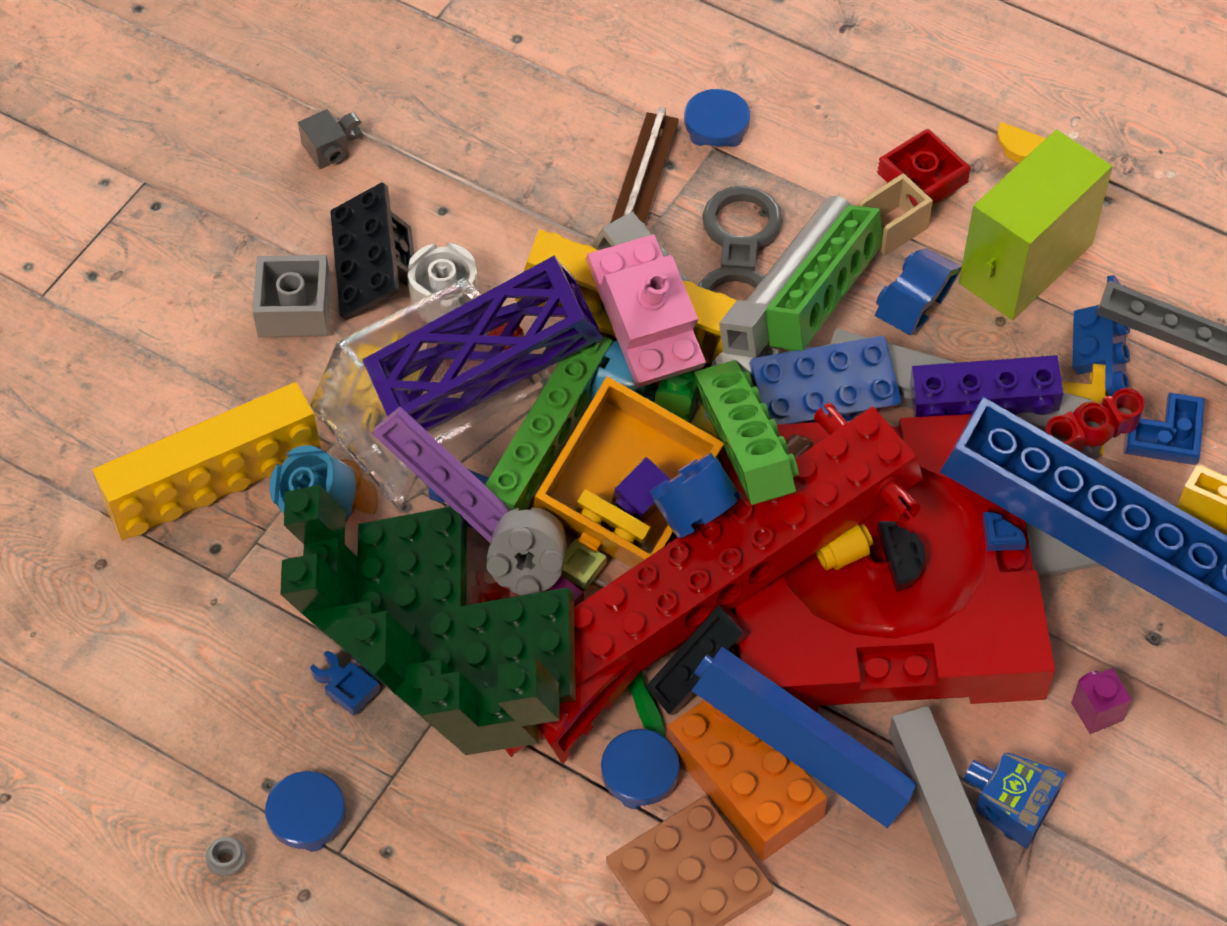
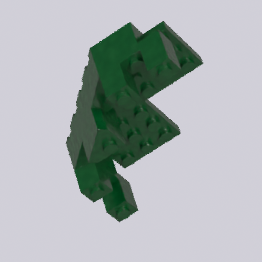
(402, 614)

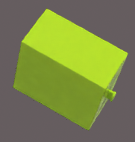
(1034, 224)

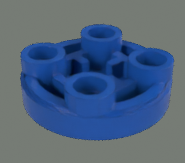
(717, 118)
(640, 767)
(305, 810)

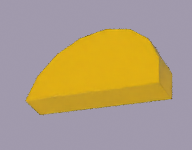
(1016, 141)

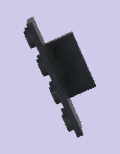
(369, 250)

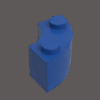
(924, 280)

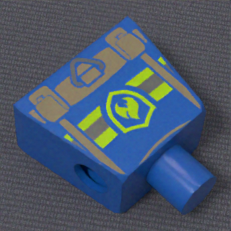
(1015, 794)

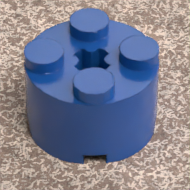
(695, 495)

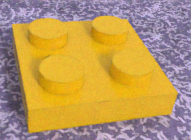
(612, 518)

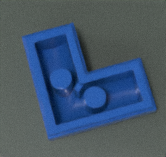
(1172, 440)

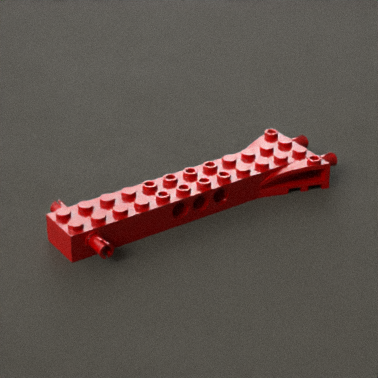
(729, 560)

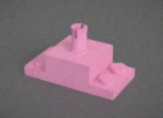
(647, 309)

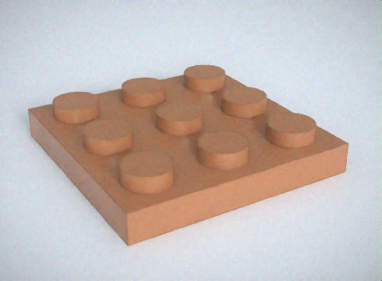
(689, 870)

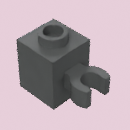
(326, 138)

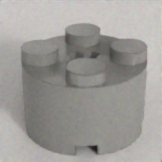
(527, 551)

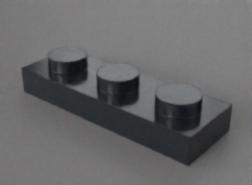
(676, 678)

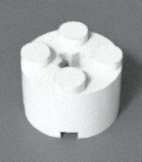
(439, 267)

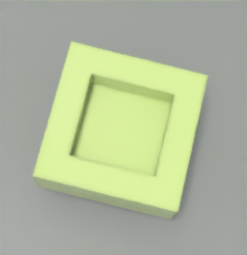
(582, 565)

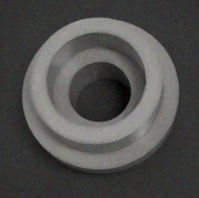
(224, 846)

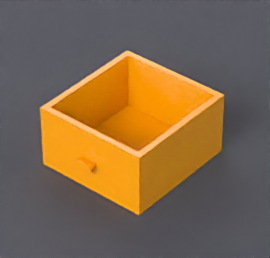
(604, 450)

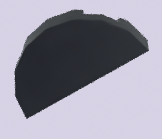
(903, 553)

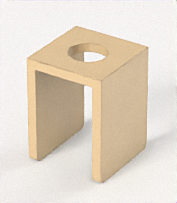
(909, 224)

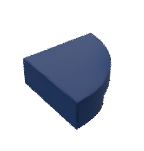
(1001, 534)

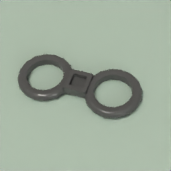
(739, 252)

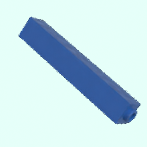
(803, 736)

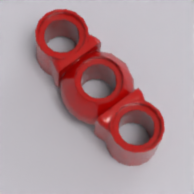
(1105, 414)

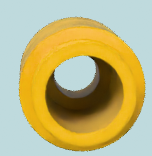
(846, 548)

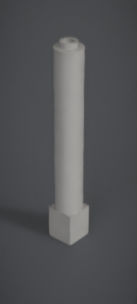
(745, 324)

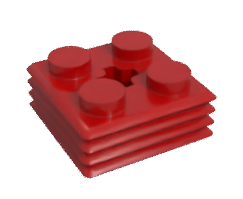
(927, 164)

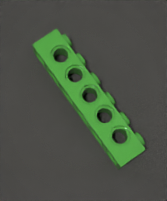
(824, 278)
(547, 427)
(747, 432)

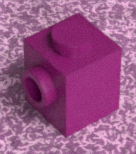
(1100, 700)

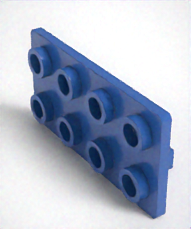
(845, 374)

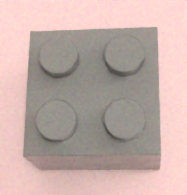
(292, 296)

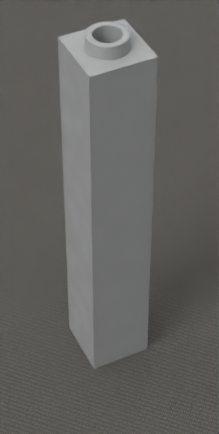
(951, 820)

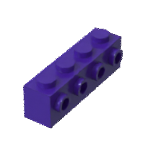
(1013, 384)

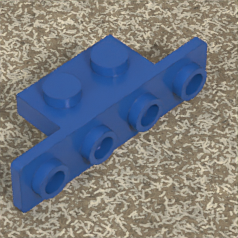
(1101, 342)

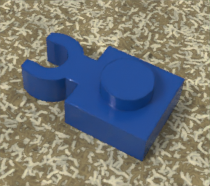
(346, 686)

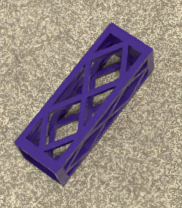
(500, 370)

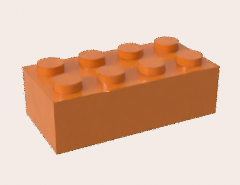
(746, 779)

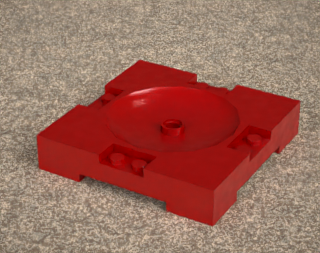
(957, 632)

